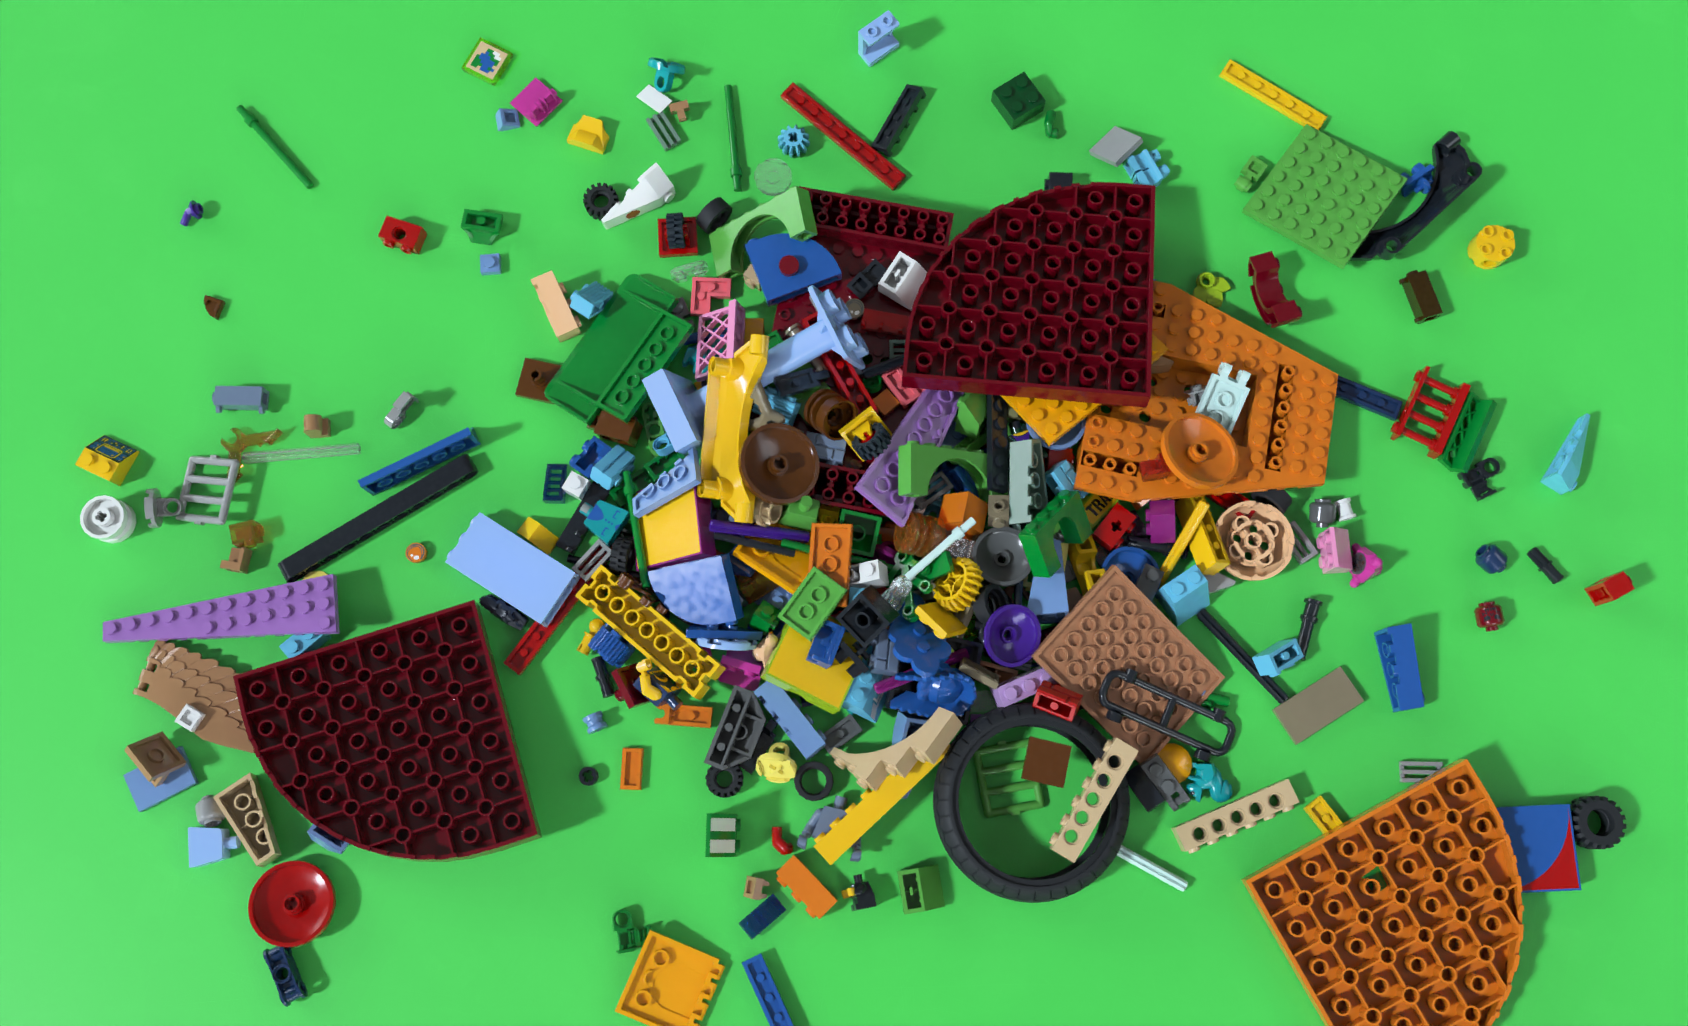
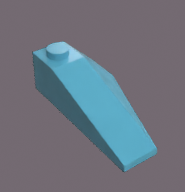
(1566, 464)

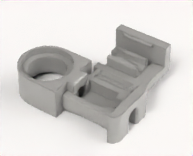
(397, 413)

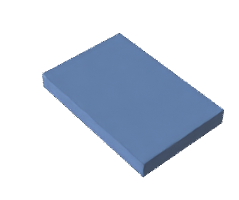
(147, 795)

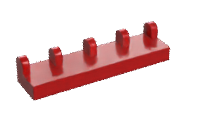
(884, 322)

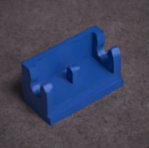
(826, 644)

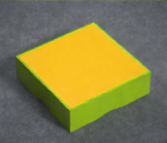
(817, 685)

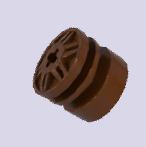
(829, 412)

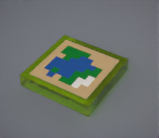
(487, 61)

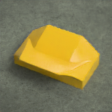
(589, 135)

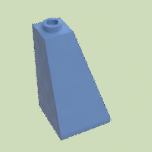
(1049, 595)

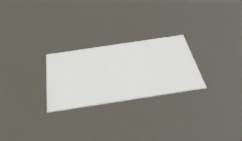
(654, 98)

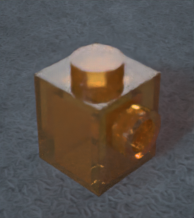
(246, 534)

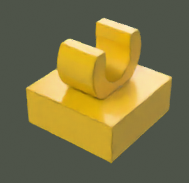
(828, 514)

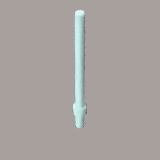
(957, 533)

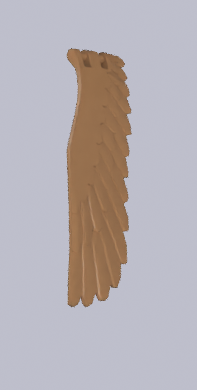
(202, 683)

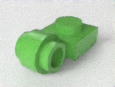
(1252, 170)

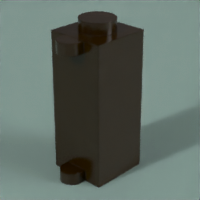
(1421, 296)

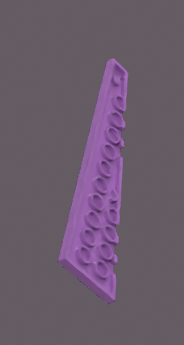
(926, 423)
(278, 610)

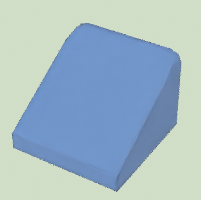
(507, 119)

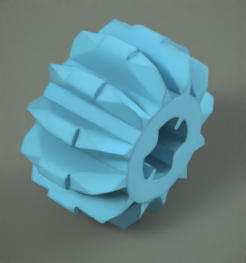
(793, 147)

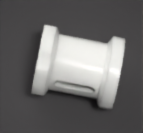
(1344, 509)

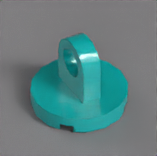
(665, 71)

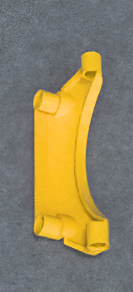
(727, 425)

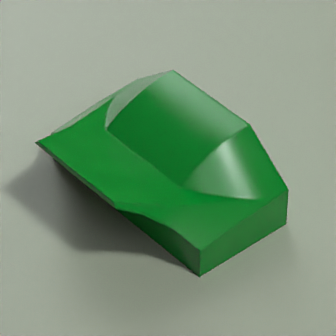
(481, 226)

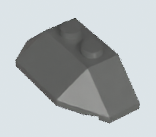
(737, 730)

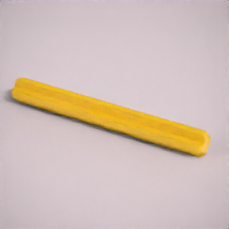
(1183, 540)

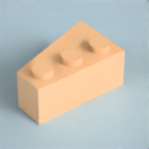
(556, 306)

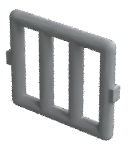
(223, 501)

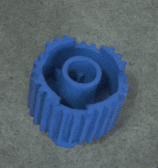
(611, 646)

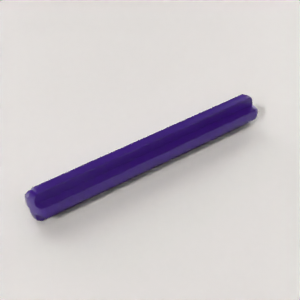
(759, 531)

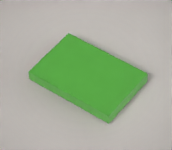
(812, 603)

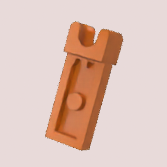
(686, 716)

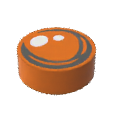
(416, 553)

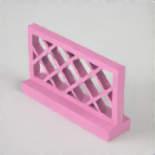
(733, 338)

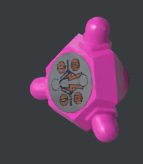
(1365, 565)

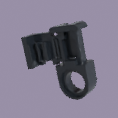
(1478, 482)

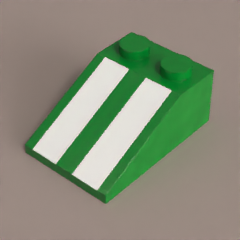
(722, 835)

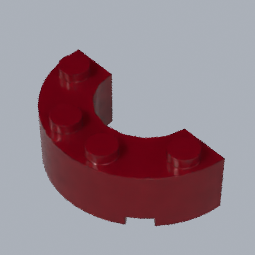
(1268, 291)

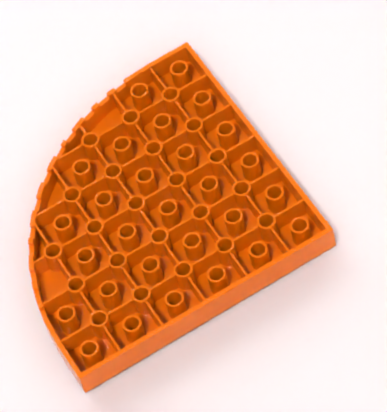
(1430, 943)

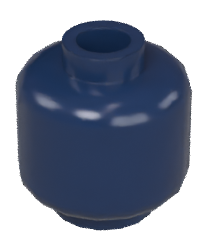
(1491, 558)

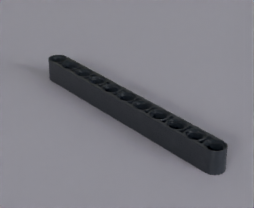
(377, 518)

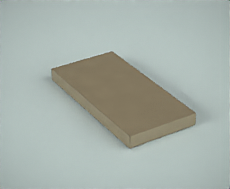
(1317, 705)

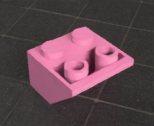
(1334, 551)

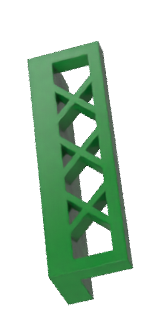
(1469, 435)

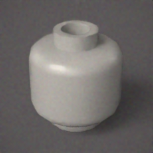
(208, 812)

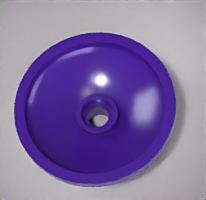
(1021, 638)

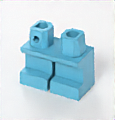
(1144, 170)

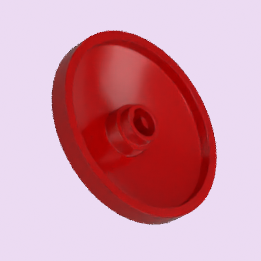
(292, 904)

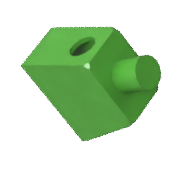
(800, 514)

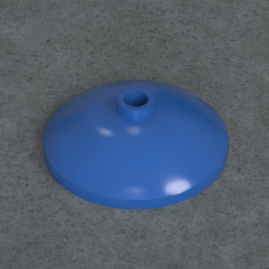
(1130, 562)

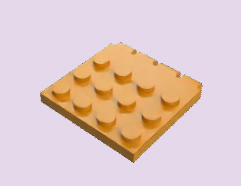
(780, 569)
(669, 983)

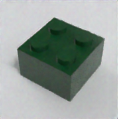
(1018, 100)

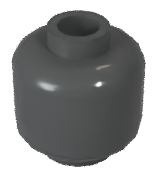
(1322, 512)

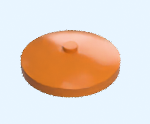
(1199, 451)

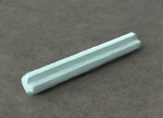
(1152, 868)

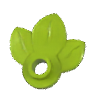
(1213, 291)

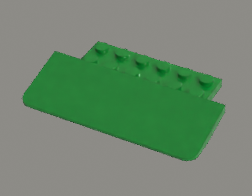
(619, 350)

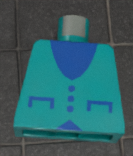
(605, 520)

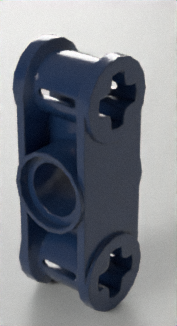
(277, 960)

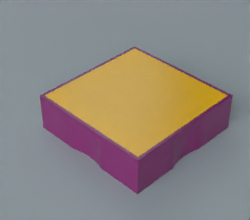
(677, 531)

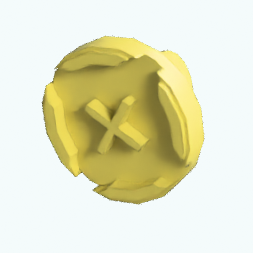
(777, 766)

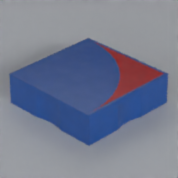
(1543, 846)

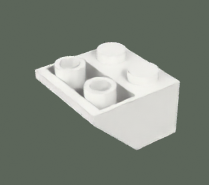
(902, 280)

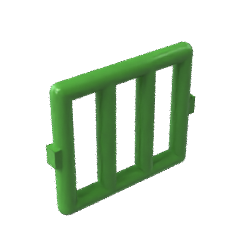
(986, 792)

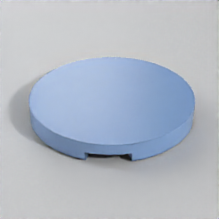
(727, 644)

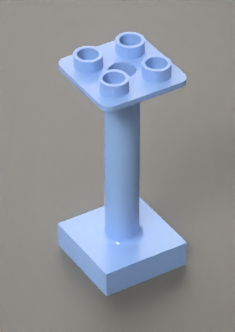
(683, 407)

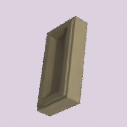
(979, 672)

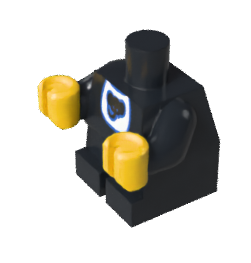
(861, 893)

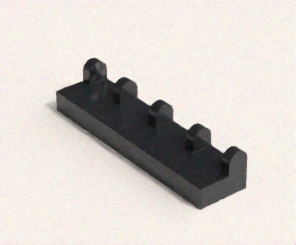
(898, 119)
(576, 529)

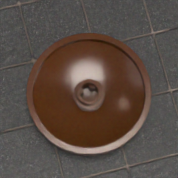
(778, 464)

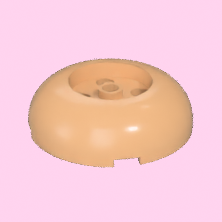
(1271, 528)

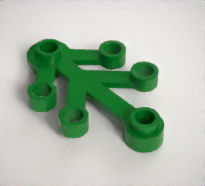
(904, 566)

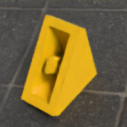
(538, 535)

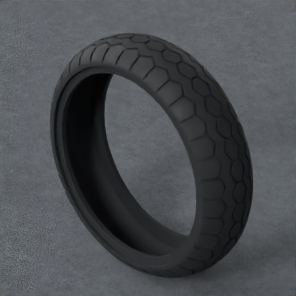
(955, 841)

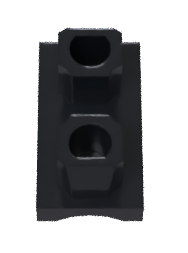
(845, 652)

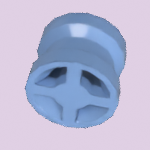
(594, 722)

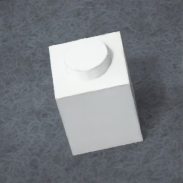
(576, 485)

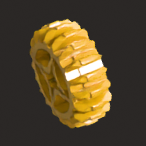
(959, 587)

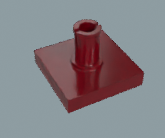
(625, 679)

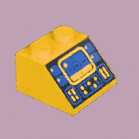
(108, 459)

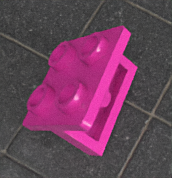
(741, 669)

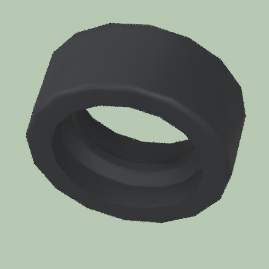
(714, 215)
(1277, 498)
(981, 605)
(798, 781)

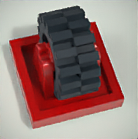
(677, 236)

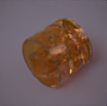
(919, 534)

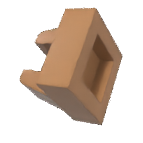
(679, 108)
(753, 888)

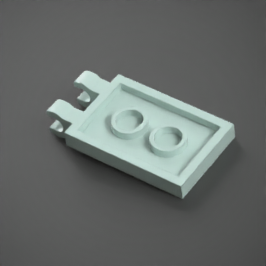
(1224, 396)

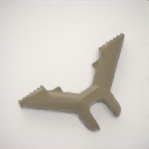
(767, 414)

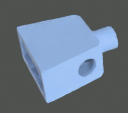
(210, 845)

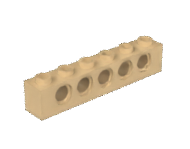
(1125, 755)
(1285, 801)

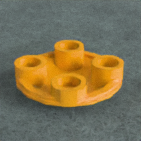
(1177, 760)

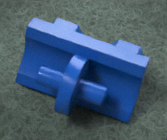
(1419, 181)

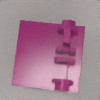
(536, 101)

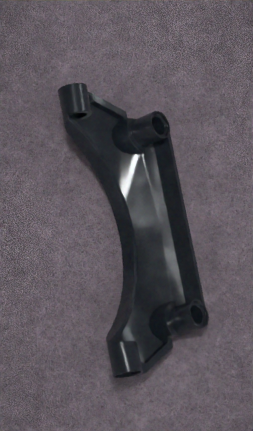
(1449, 182)

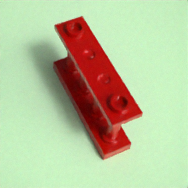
(1449, 411)

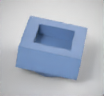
(490, 264)

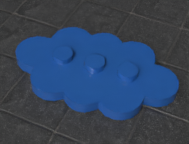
(917, 643)

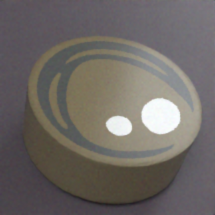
(855, 308)

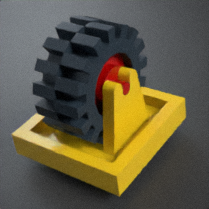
(867, 435)

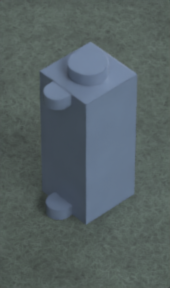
(241, 398)

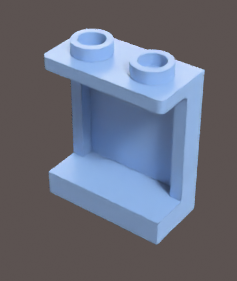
(877, 39)

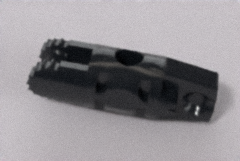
(504, 611)

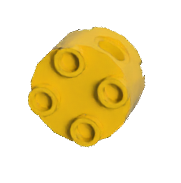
(1491, 246)

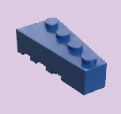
(1400, 667)

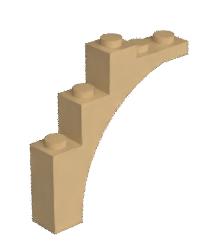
(922, 745)

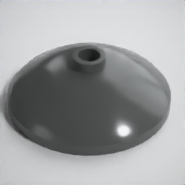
(1003, 544)

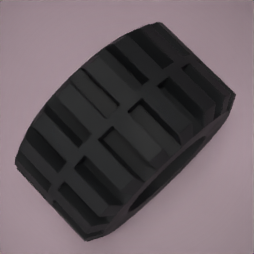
(1610, 819)

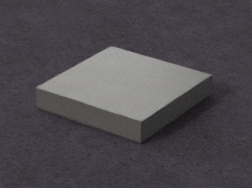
(1116, 146)

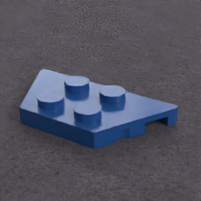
(721, 631)

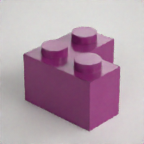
(1161, 521)

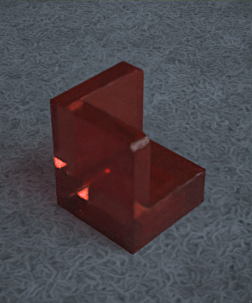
(1154, 469)

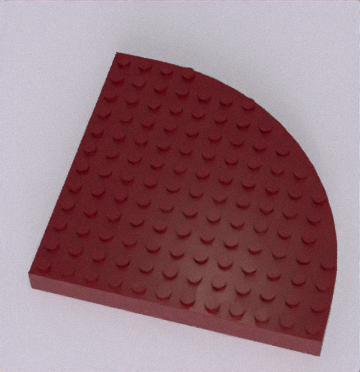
(1043, 300)
(396, 740)

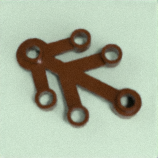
(627, 581)

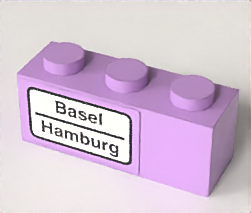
(1020, 686)

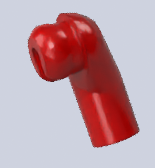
(780, 844)

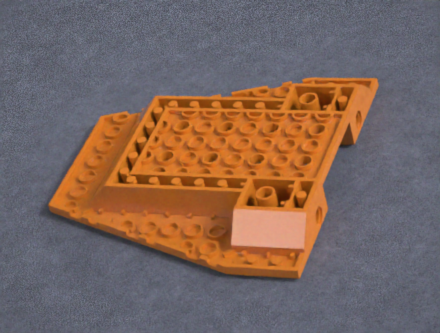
(1278, 433)

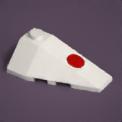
(649, 194)

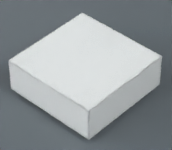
(190, 717)

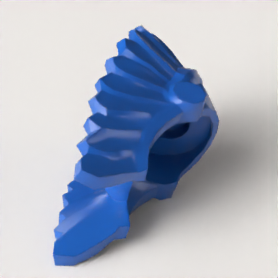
(945, 689)

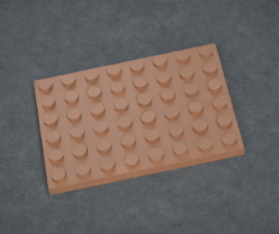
(1121, 630)

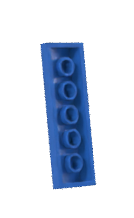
(420, 461)

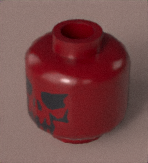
(1489, 616)

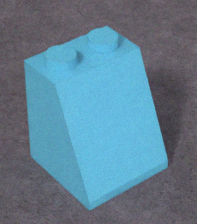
(1184, 595)

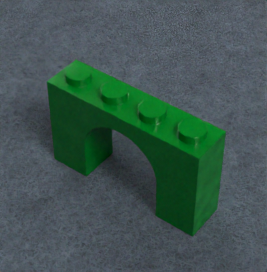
(1038, 534)

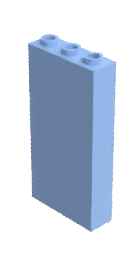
(512, 569)

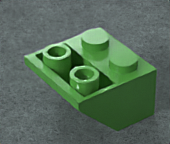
(972, 414)
(920, 889)

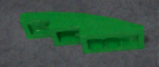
(646, 475)

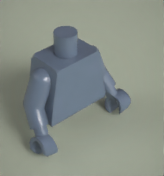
(820, 823)

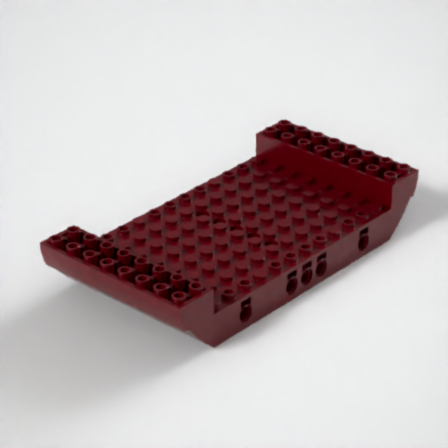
(855, 234)

